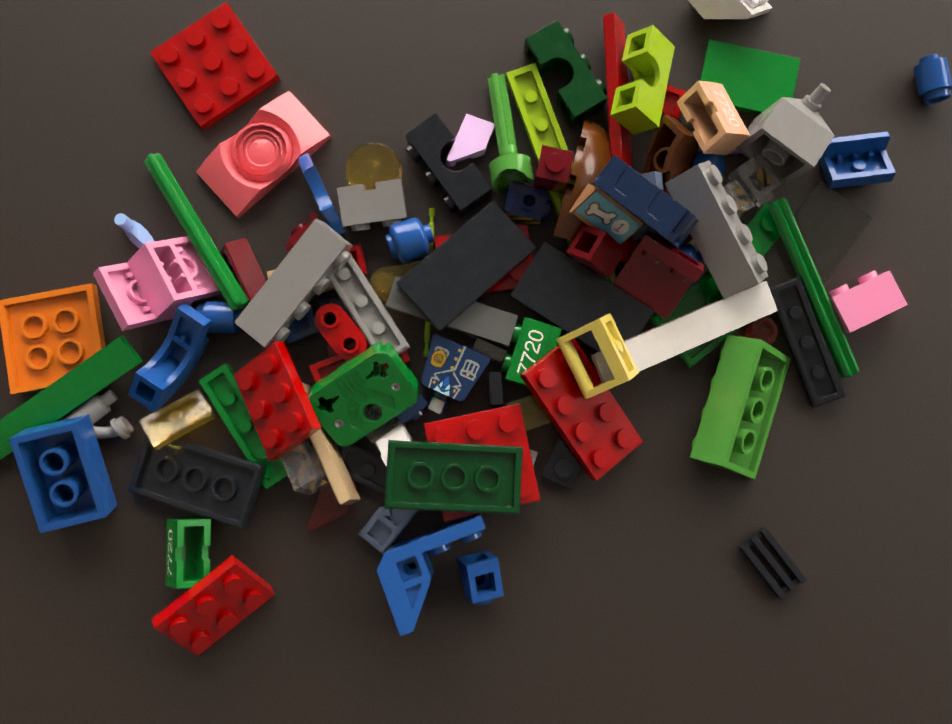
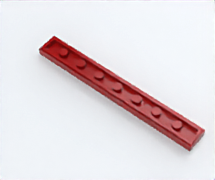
(615, 77)

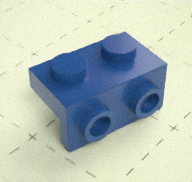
(857, 160)

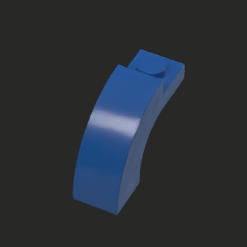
(173, 361)

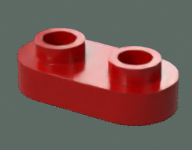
(340, 331)

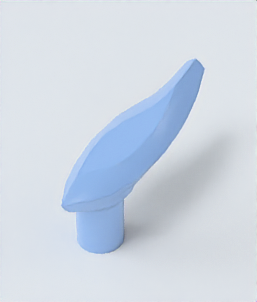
(135, 232)

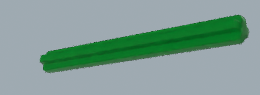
(196, 232)
(814, 288)

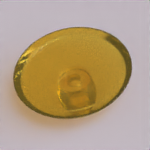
(372, 164)

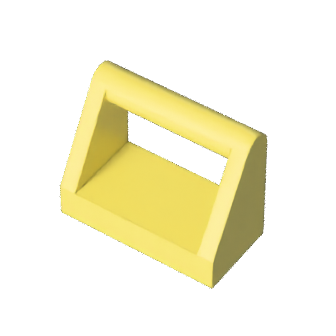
(613, 350)

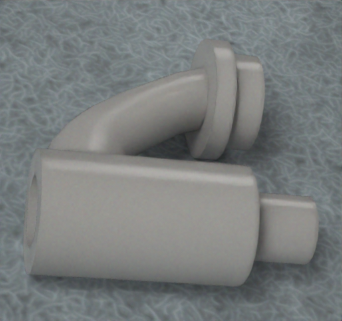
(97, 408)

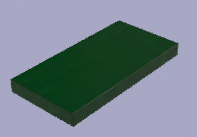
(453, 477)

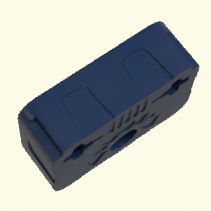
(646, 201)

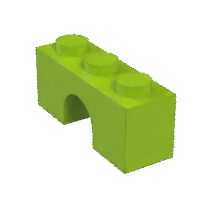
(641, 102)

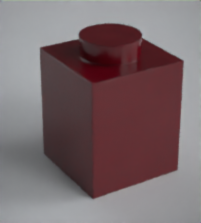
(553, 169)
(596, 250)

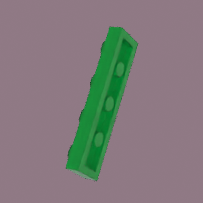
(229, 403)

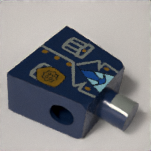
(451, 372)

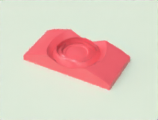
(262, 153)

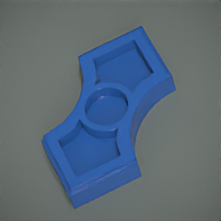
(320, 193)

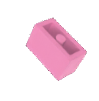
(866, 302)

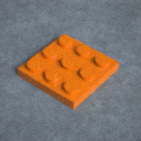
(49, 335)

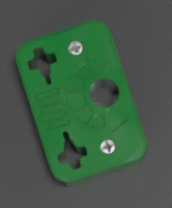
(360, 384)

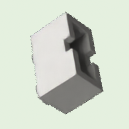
(363, 206)

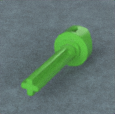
(509, 163)

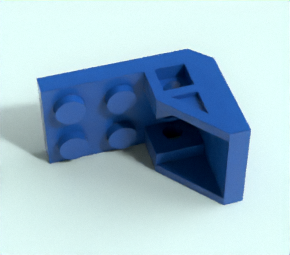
(407, 587)

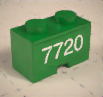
(532, 342)
(187, 551)

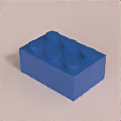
(63, 473)

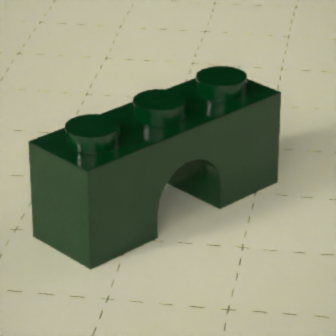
(555, 50)

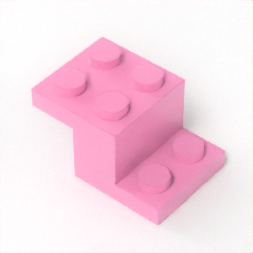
(155, 282)

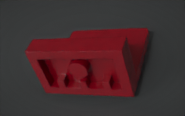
(658, 274)

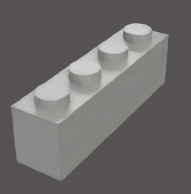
(719, 233)
(294, 284)

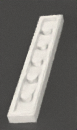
(694, 328)

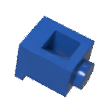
(490, 583)

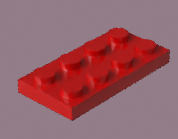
(591, 427)

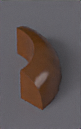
(671, 152)
(589, 160)

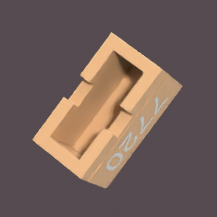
(713, 118)

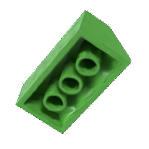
(740, 406)

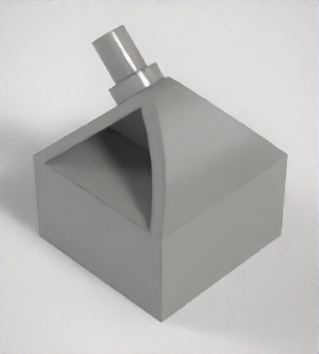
(790, 135)

